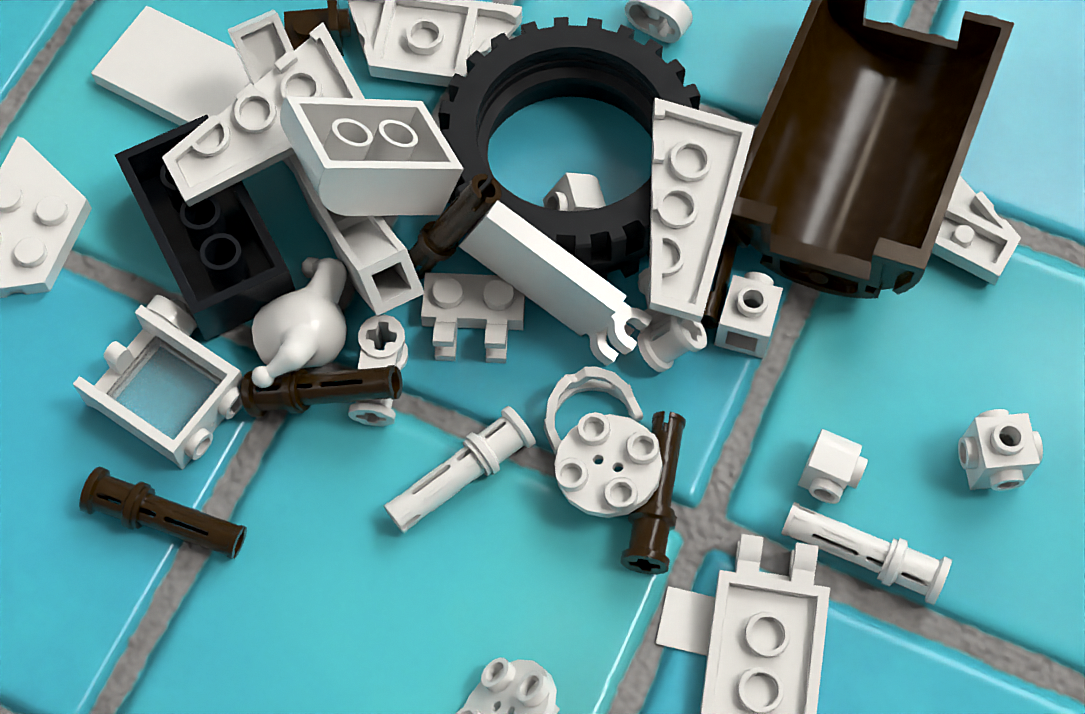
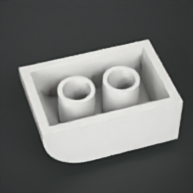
(371, 154)

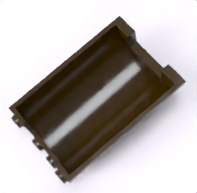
(863, 148)

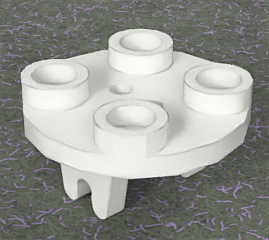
(597, 487)
(513, 689)

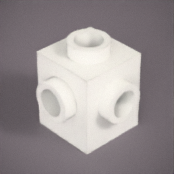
(999, 450)

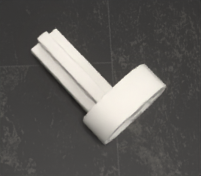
(660, 18)

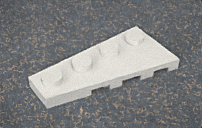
(249, 130)
(692, 198)

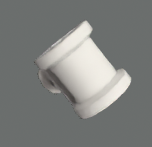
(666, 334)
(370, 338)

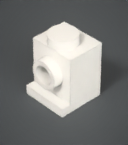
(748, 314)

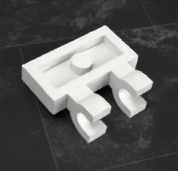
(471, 302)

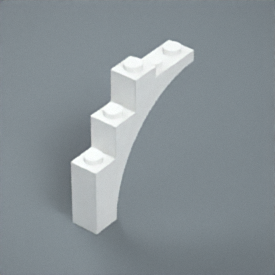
(365, 244)

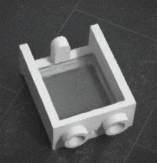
(165, 389)

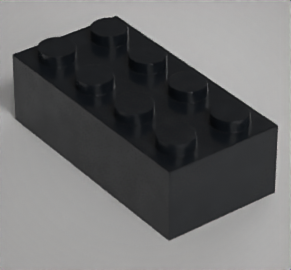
(213, 247)

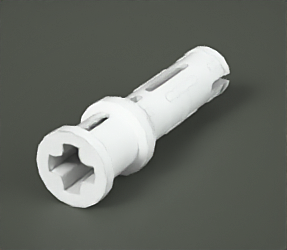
(479, 456)
(891, 561)

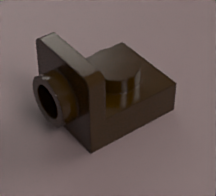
(301, 22)

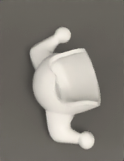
(302, 326)

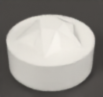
(173, 312)

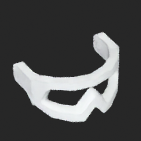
(586, 381)

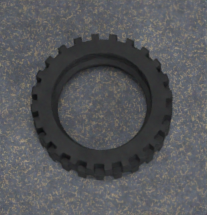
(565, 64)

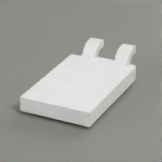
(172, 69)
(555, 281)
(766, 636)

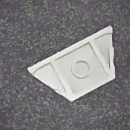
(428, 37)
(37, 221)

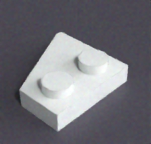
(975, 235)

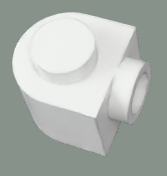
(575, 193)
(832, 467)

